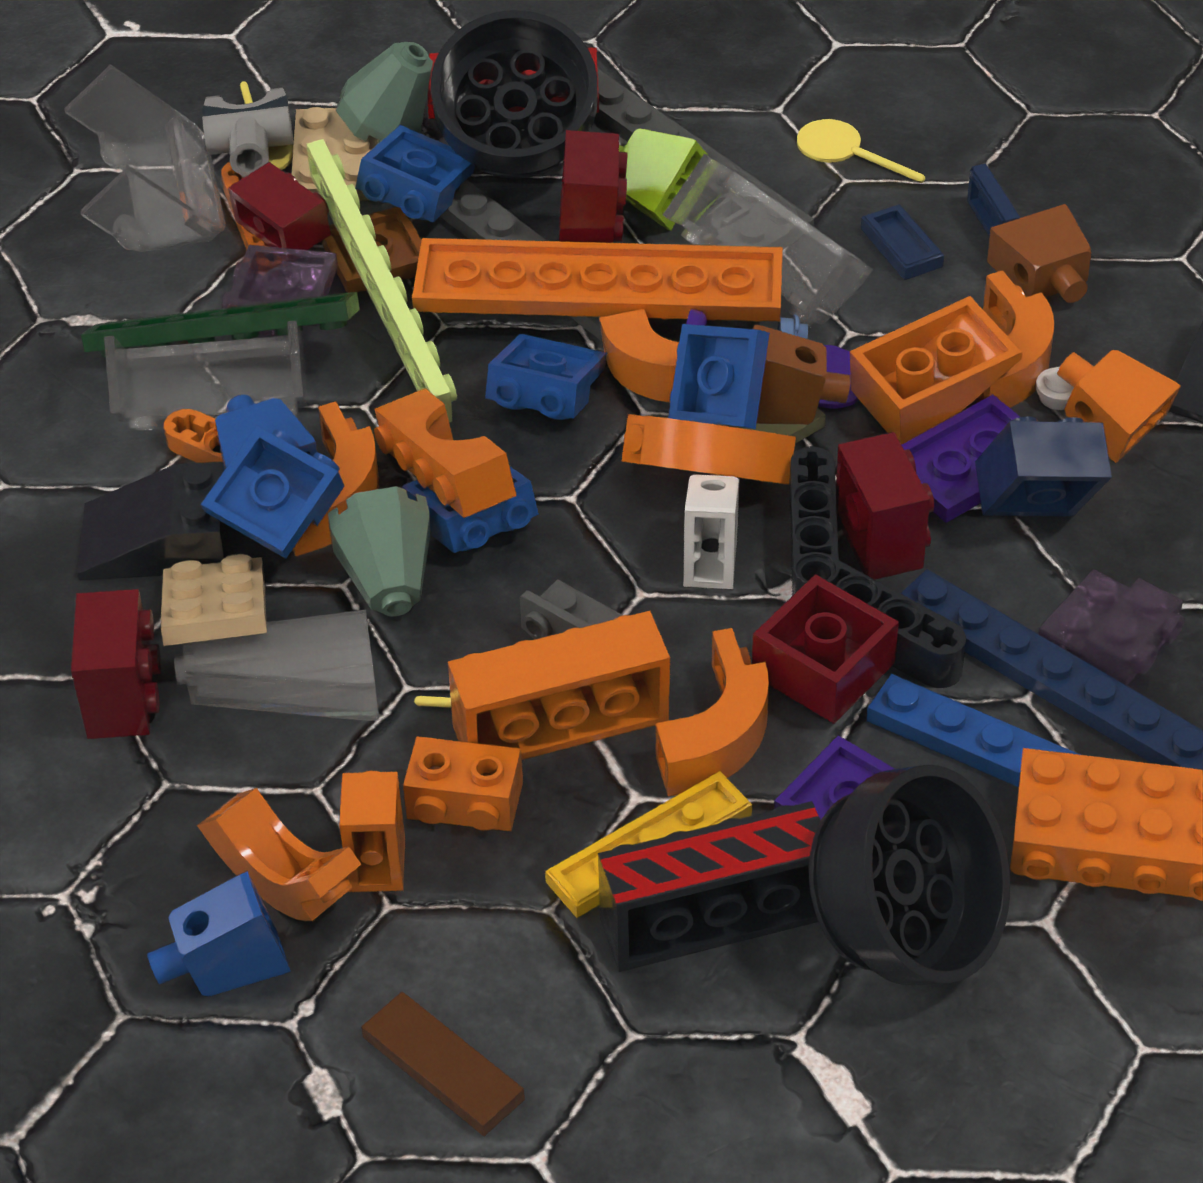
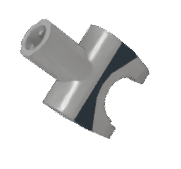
(247, 129)

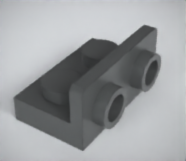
(559, 610)

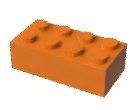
(563, 687)

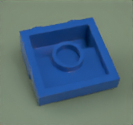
(413, 174)
(719, 375)
(544, 376)
(274, 490)
(474, 531)

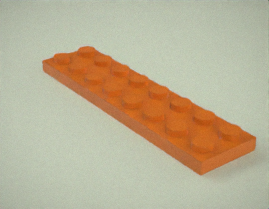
(598, 279)

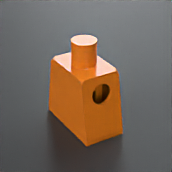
(1120, 395)

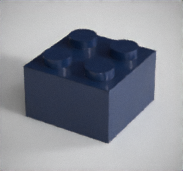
(1043, 467)

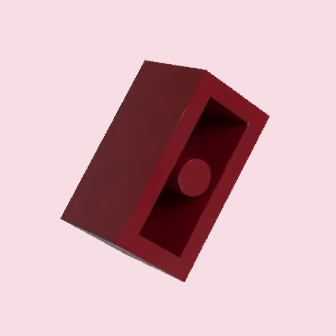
(279, 209)

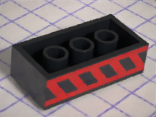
(708, 886)

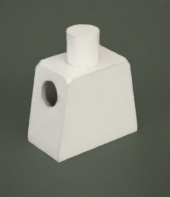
(710, 513)

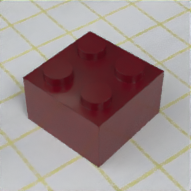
(592, 188)
(882, 505)
(825, 648)
(115, 663)

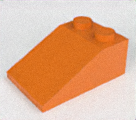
(931, 368)

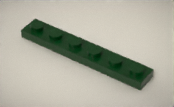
(239, 322)

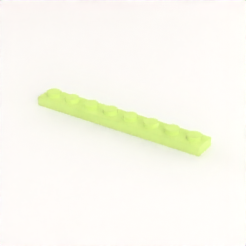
(374, 269)

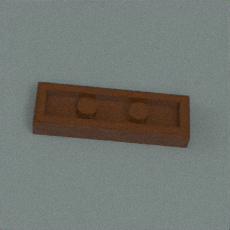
(443, 1063)

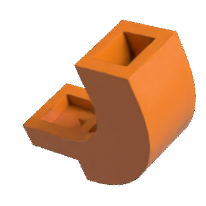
(1031, 328)
(639, 355)
(708, 448)
(357, 459)
(727, 731)
(280, 865)

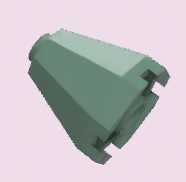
(387, 92)
(383, 546)

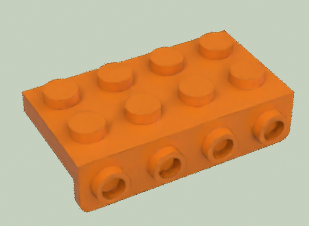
(1109, 823)

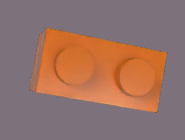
(373, 830)

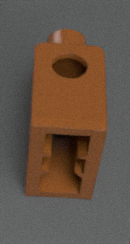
(1043, 253)
(796, 380)

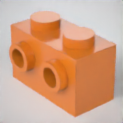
(463, 784)

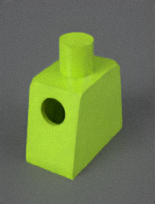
(657, 170)

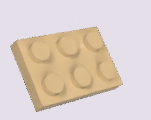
(326, 124)
(213, 600)

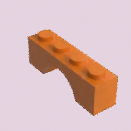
(461, 472)

